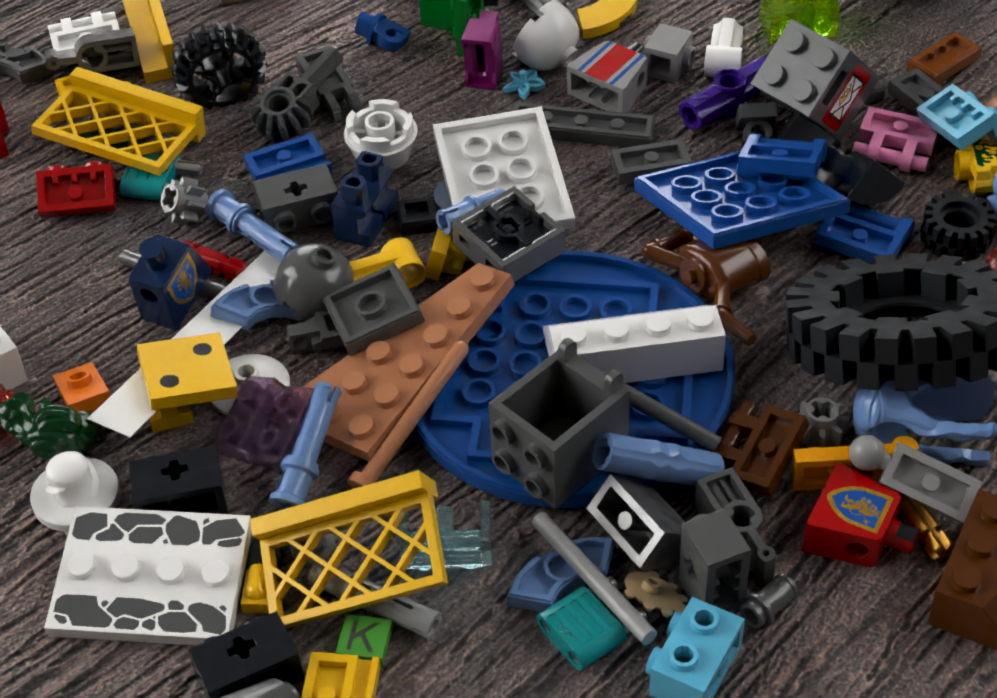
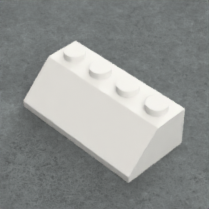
(648, 343)

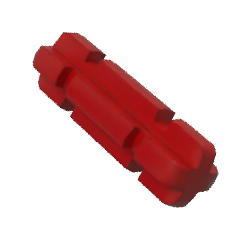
(219, 262)

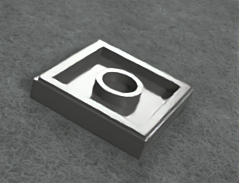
(373, 309)

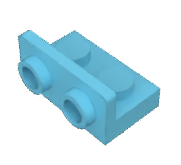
(959, 116)

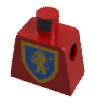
(857, 520)

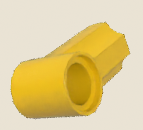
(394, 251)

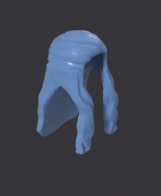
(930, 415)

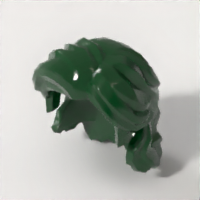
(49, 430)

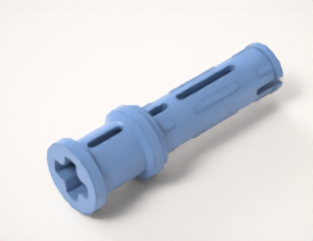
(243, 221)
(301, 465)

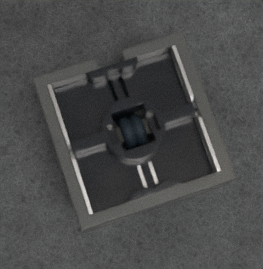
(509, 234)

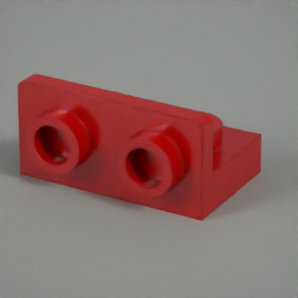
(76, 189)

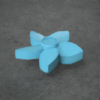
(524, 82)

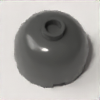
(310, 275)

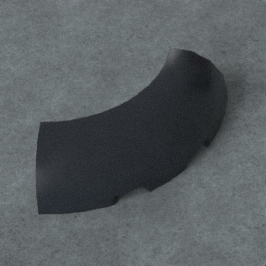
(848, 172)

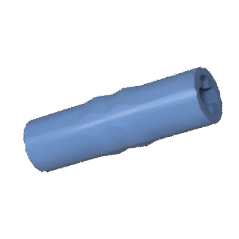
(654, 459)

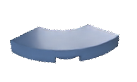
(250, 305)
(551, 577)

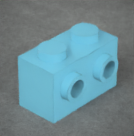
(697, 652)

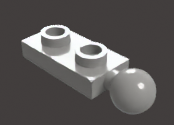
(917, 476)

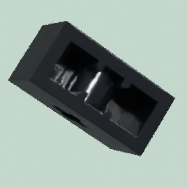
(179, 482)
(246, 657)

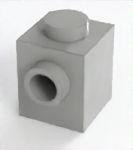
(669, 52)

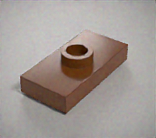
(945, 57)

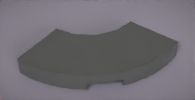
(23, 64)

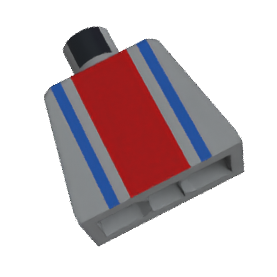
(609, 76)

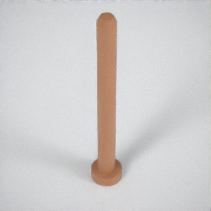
(410, 417)

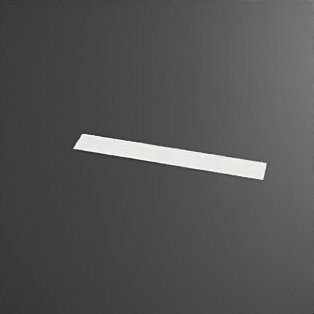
(129, 405)

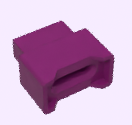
(482, 51)

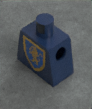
(167, 280)

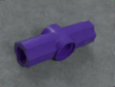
(723, 97)

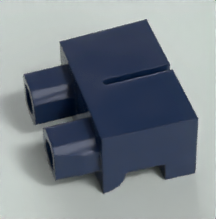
(364, 201)

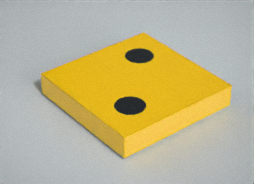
(186, 371)

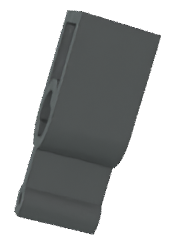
(115, 48)
(744, 514)

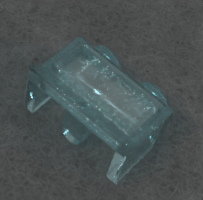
(460, 548)

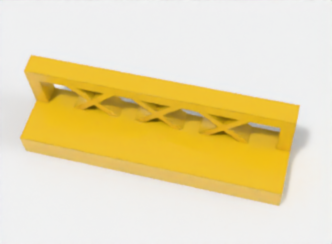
(152, 38)

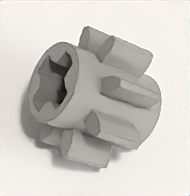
(184, 200)
(824, 422)

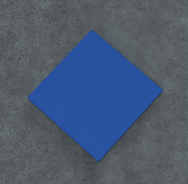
(733, 205)

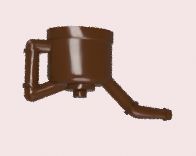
(713, 271)

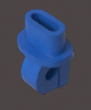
(382, 31)

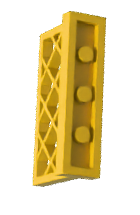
(127, 105)
(343, 511)

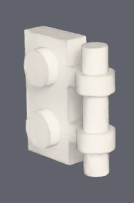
(66, 33)

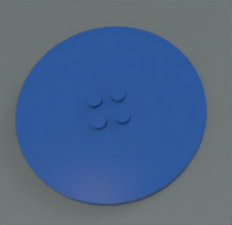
(513, 343)

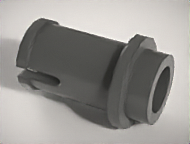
(761, 607)

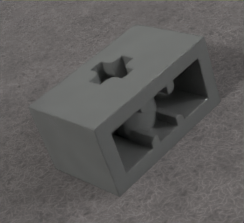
(296, 198)
(714, 560)

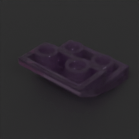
(263, 422)

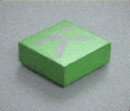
(365, 637)

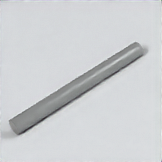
(594, 579)

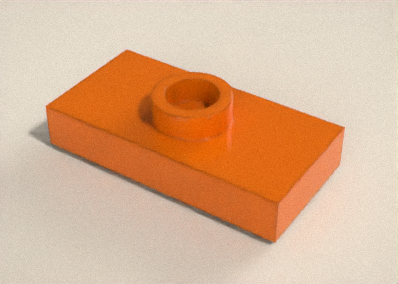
(82, 388)

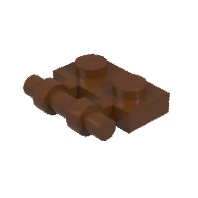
(767, 448)

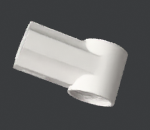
(725, 47)

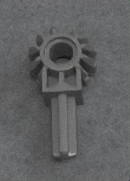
(293, 99)

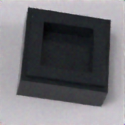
(417, 216)

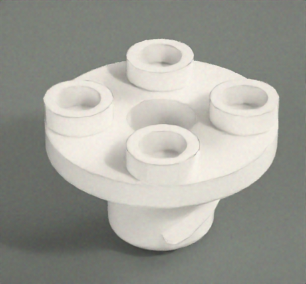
(72, 482)

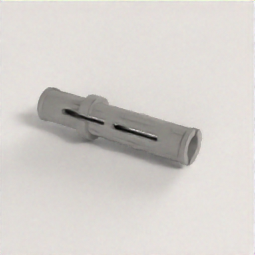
(402, 610)

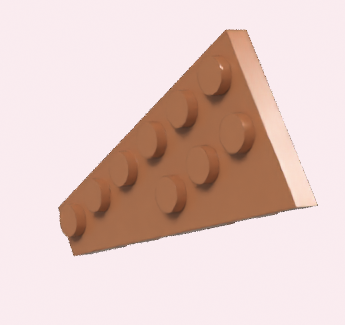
(391, 372)

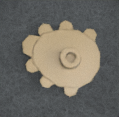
(654, 592)

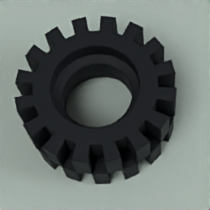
(961, 211)

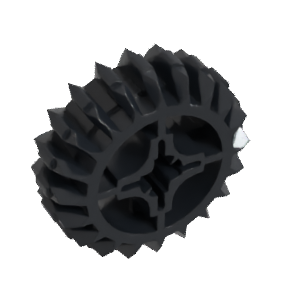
(212, 57)

